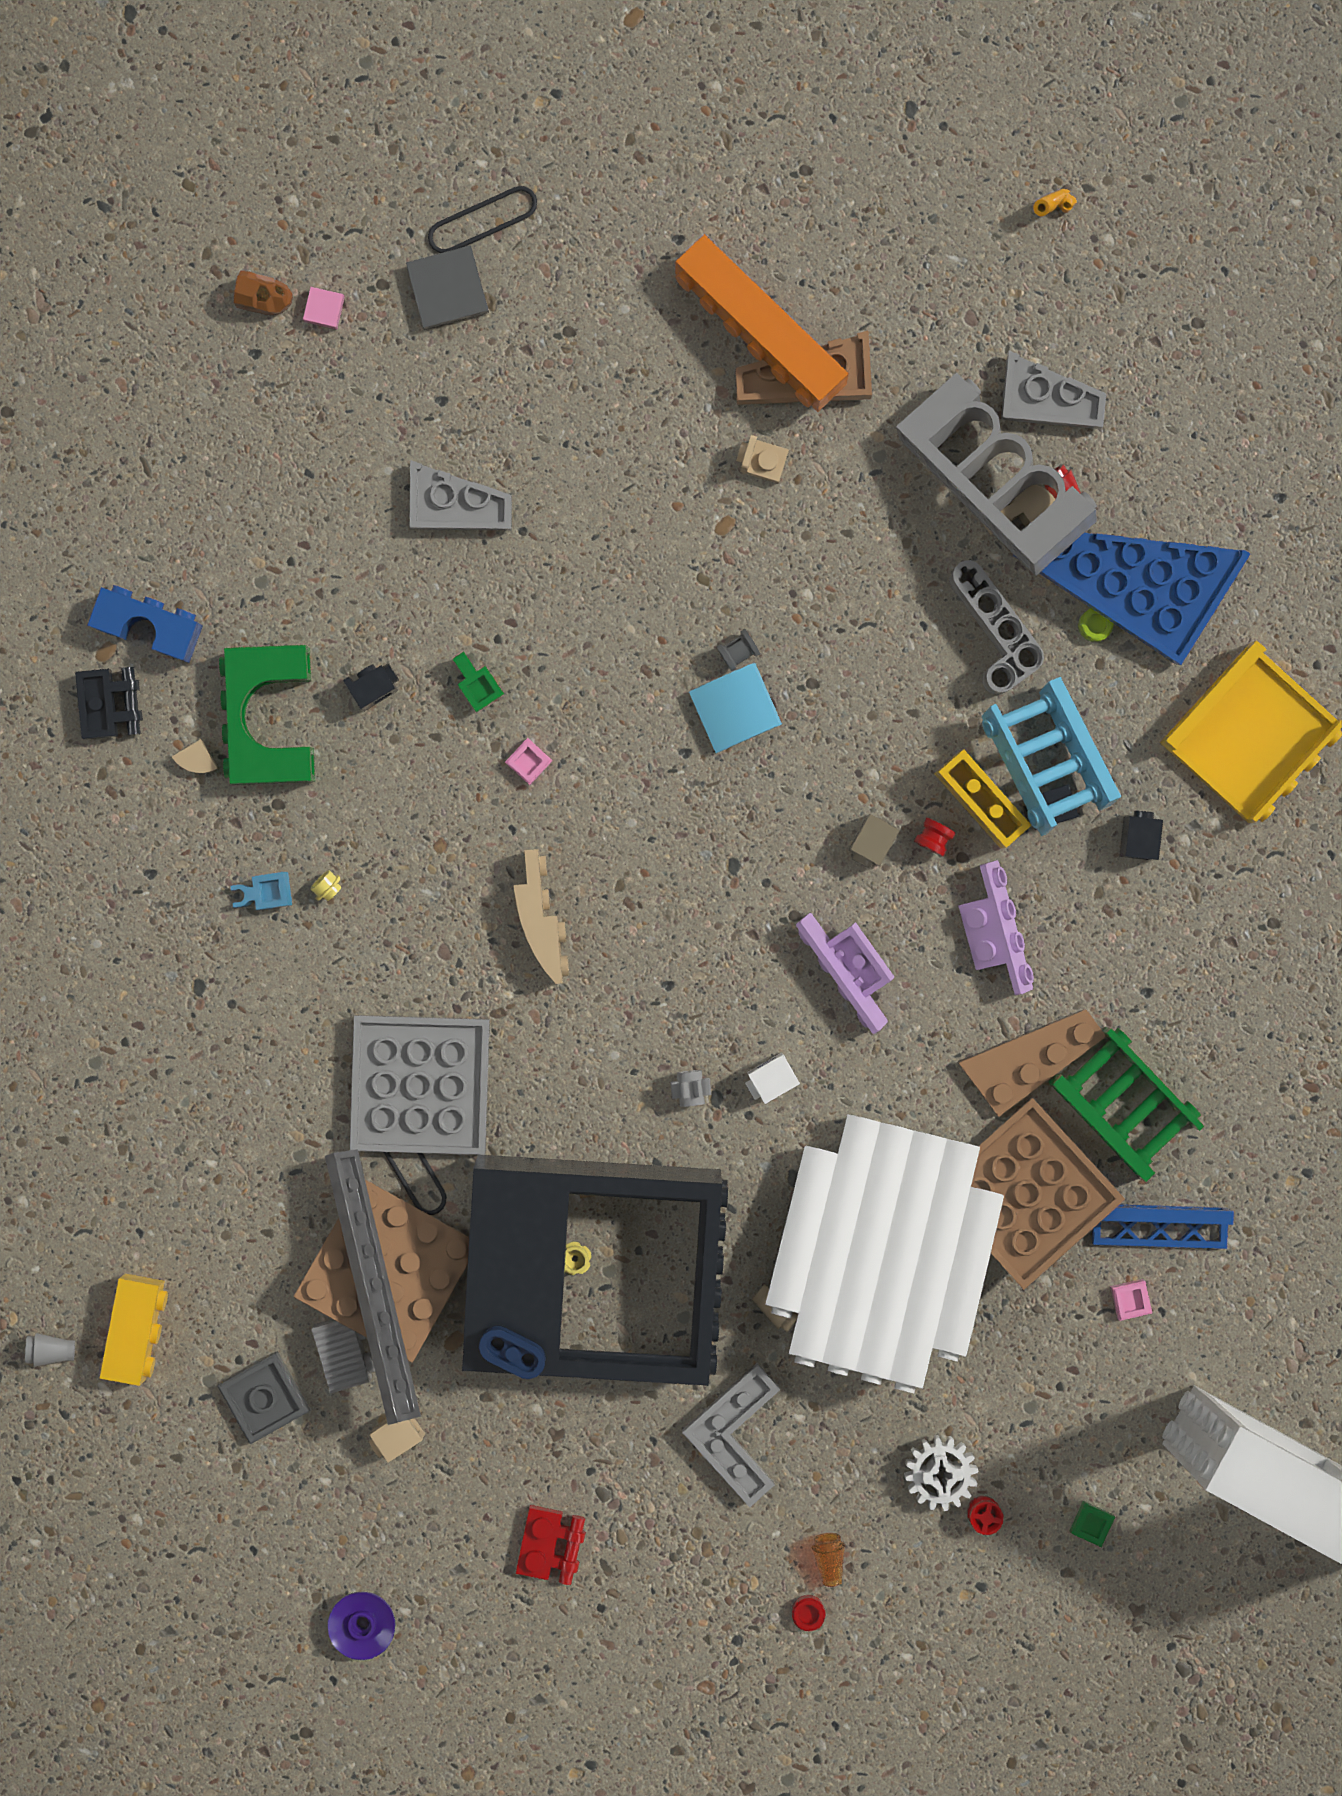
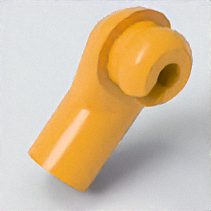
(1048, 203)

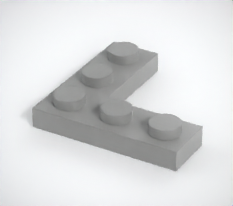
(714, 1427)

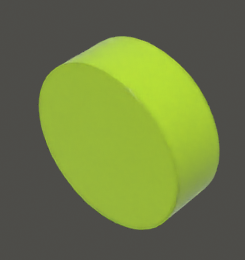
(1094, 626)

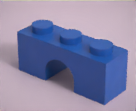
(117, 612)

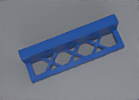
(1166, 1215)

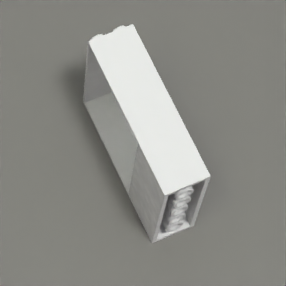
(1259, 1470)

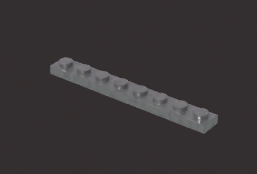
(372, 1286)

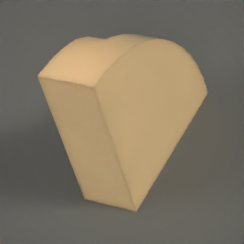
(196, 758)

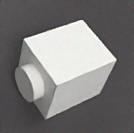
(771, 1079)

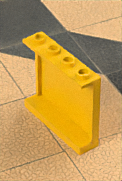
(1252, 734)

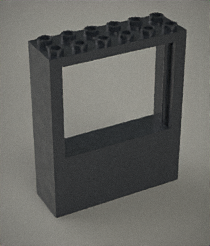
(521, 1258)

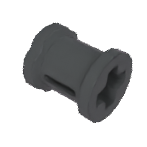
(738, 650)

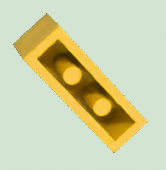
(982, 799)
(133, 1329)

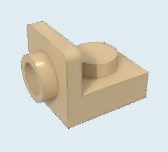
(762, 459)

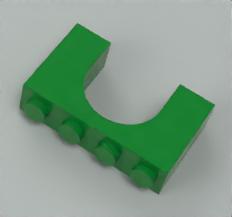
(245, 673)

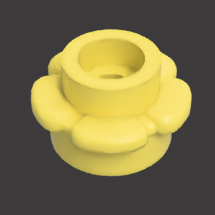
(326, 886)
(583, 1254)

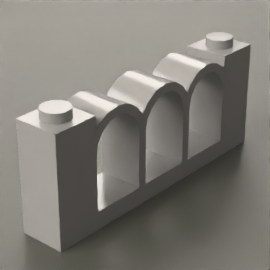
(943, 415)

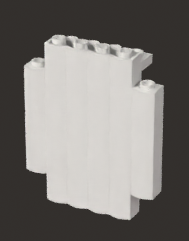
(884, 1253)

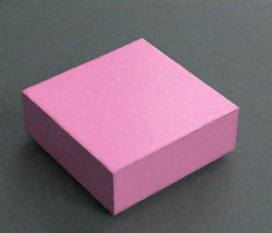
(323, 308)
(528, 761)
(1131, 1299)

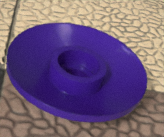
(358, 1641)

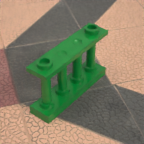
(1094, 1110)

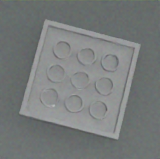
(419, 1084)

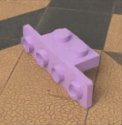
(993, 930)
(852, 965)

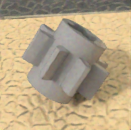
(690, 1088)

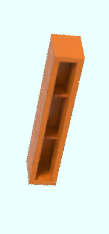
(760, 323)

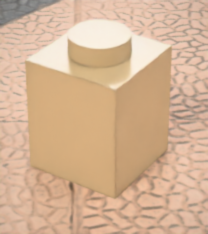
(395, 1438)

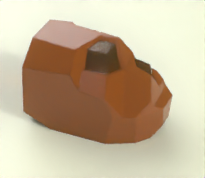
(261, 294)

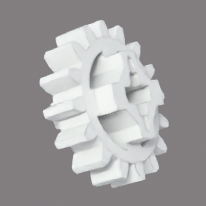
(927, 1473)

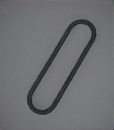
(478, 206)
(409, 1191)

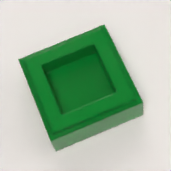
(1092, 1524)

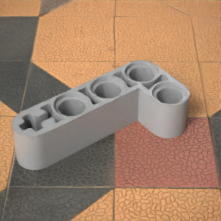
(990, 623)

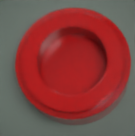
(808, 1613)

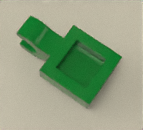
(479, 685)

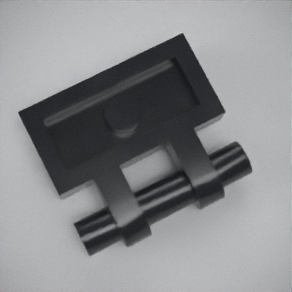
(97, 703)

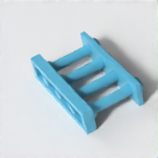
(1069, 730)

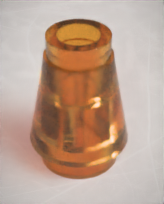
(829, 1556)

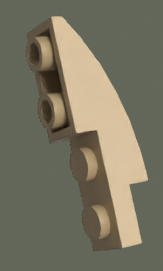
(541, 931)

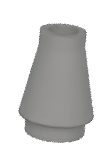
(47, 1350)

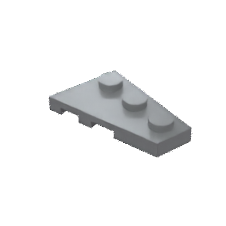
(1046, 397)
(453, 503)

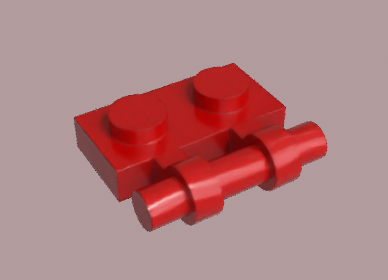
(540, 1541)

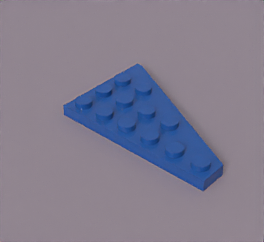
(1148, 586)

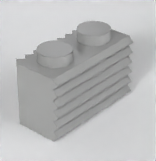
(342, 1355)

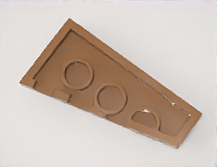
(759, 386)
(1023, 1064)

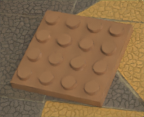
(1047, 1189)
(421, 1263)

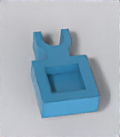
(267, 891)

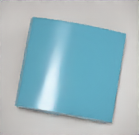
(735, 707)

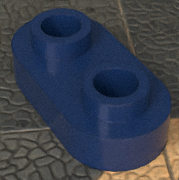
(510, 1354)

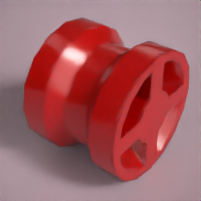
(934, 837)
(989, 1520)

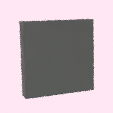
(447, 287)
(263, 1397)

